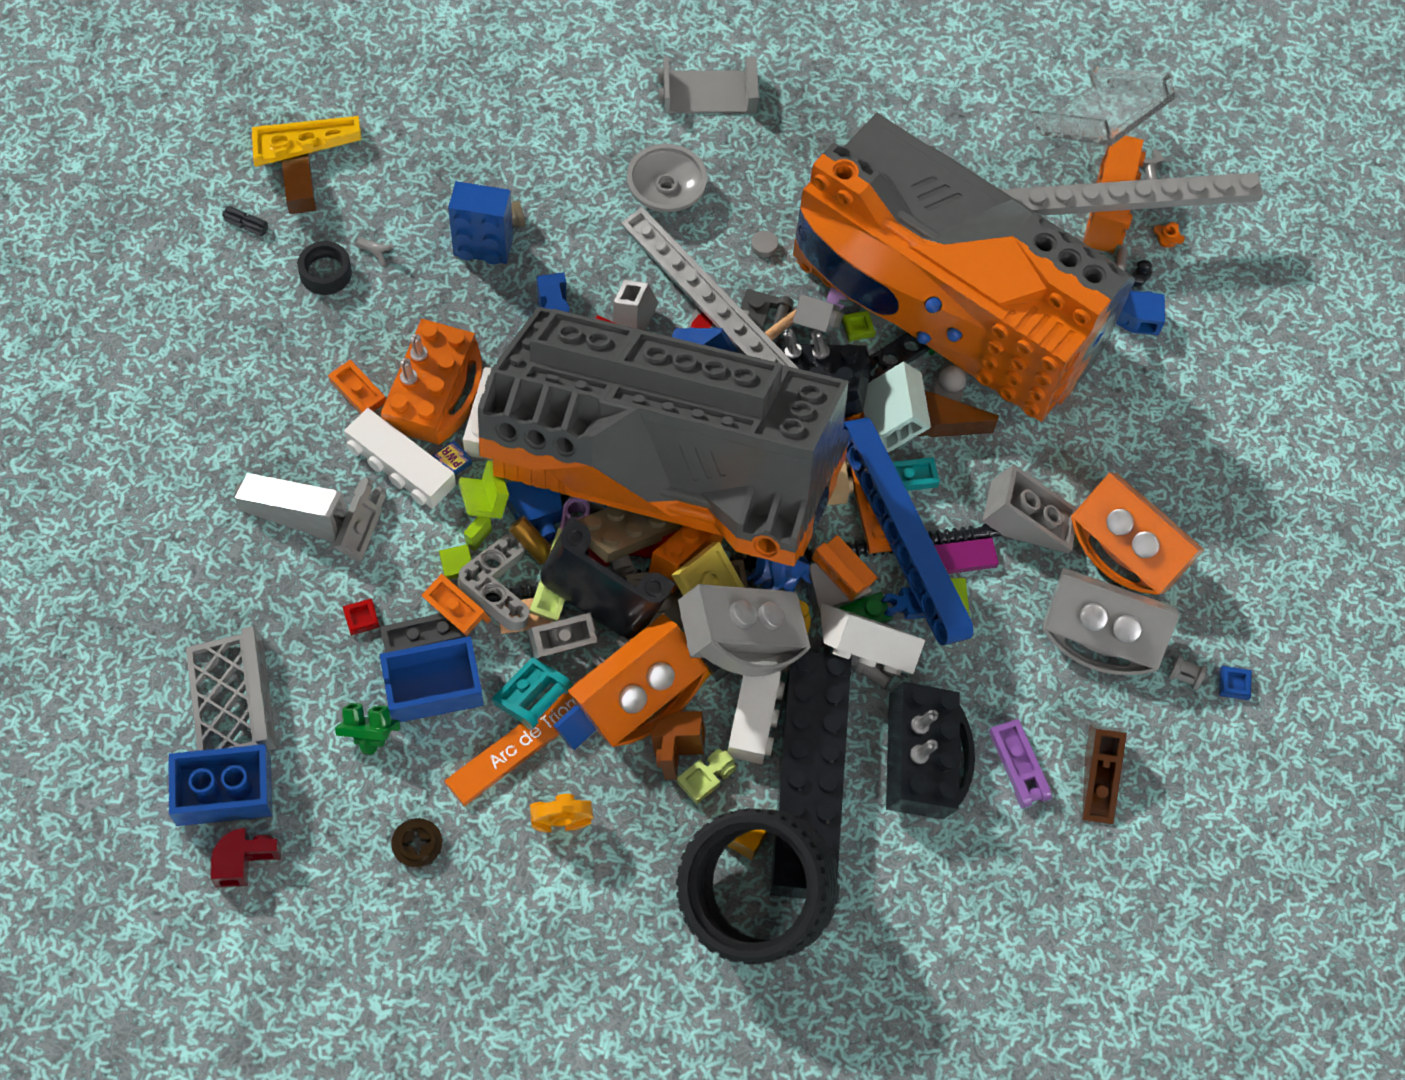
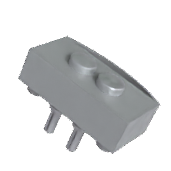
(1109, 623)
(744, 627)

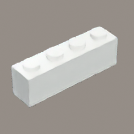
(399, 458)
(755, 716)

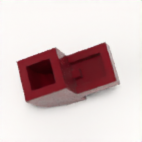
(233, 853)

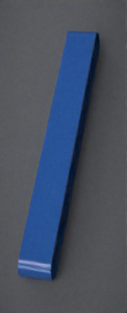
(906, 534)

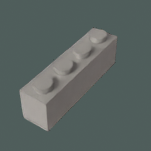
(817, 314)

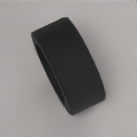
(326, 285)

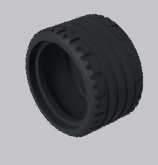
(698, 898)

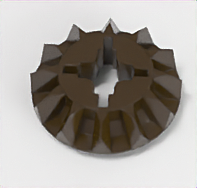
(405, 835)

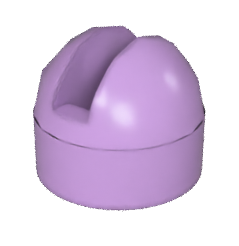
(834, 297)

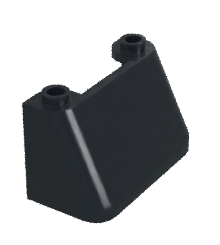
(598, 589)

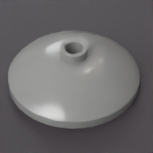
(666, 167)

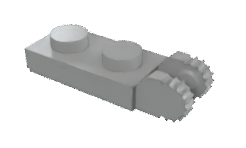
(360, 520)

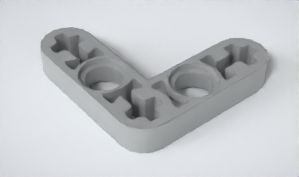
(487, 583)

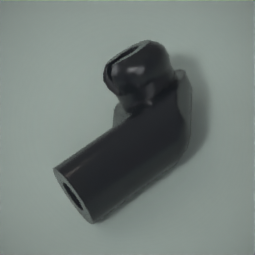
(1142, 273)

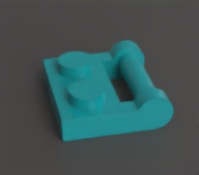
(526, 686)

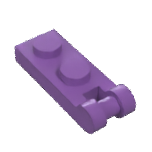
(1020, 763)

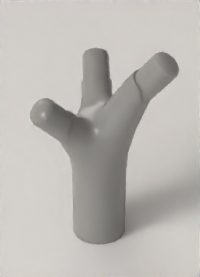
(375, 248)

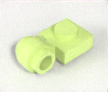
(701, 780)

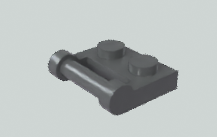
(759, 306)

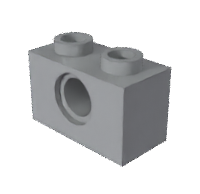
(562, 635)

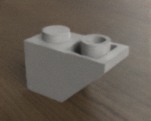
(634, 305)

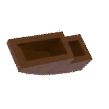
(298, 184)

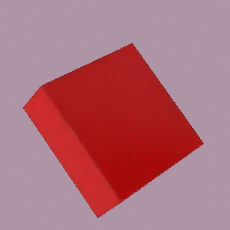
(361, 616)

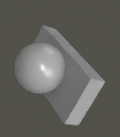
(951, 381)

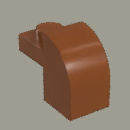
(675, 736)

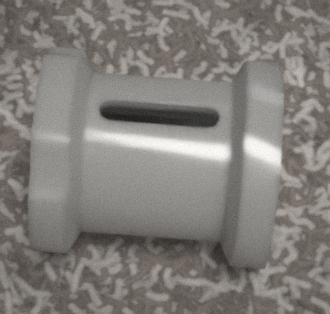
(1188, 672)

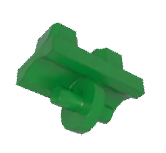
(367, 731)

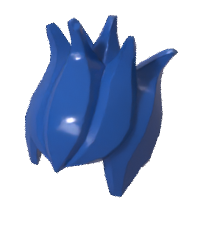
(780, 575)

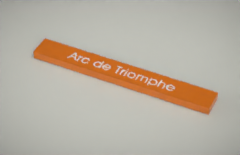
(507, 753)

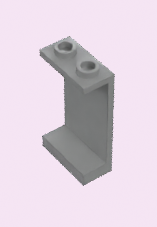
(709, 89)

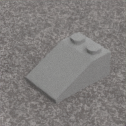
(1029, 511)

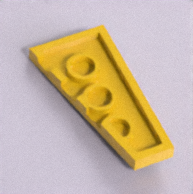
(294, 139)

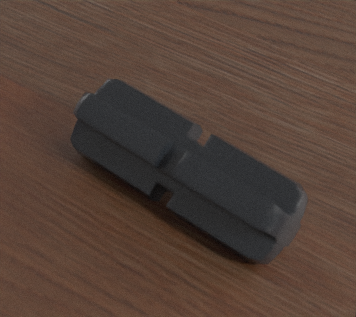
(250, 222)

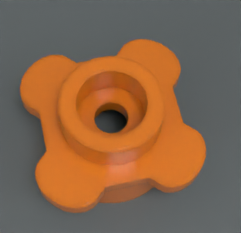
(1165, 239)

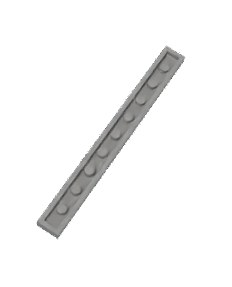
(1140, 194)
(702, 288)

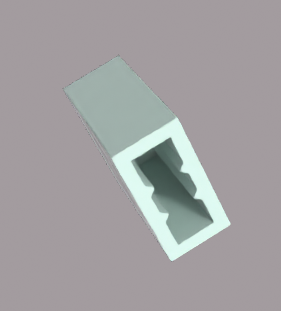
(897, 405)

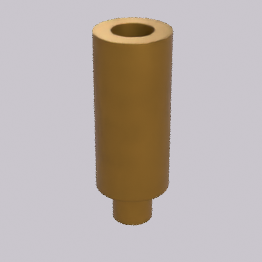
(531, 539)

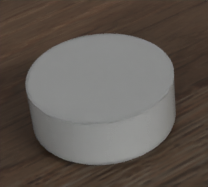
(764, 244)

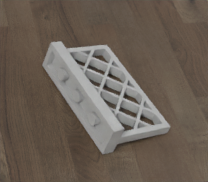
(254, 682)

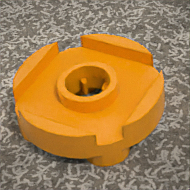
(562, 812)

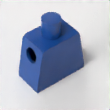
(538, 505)

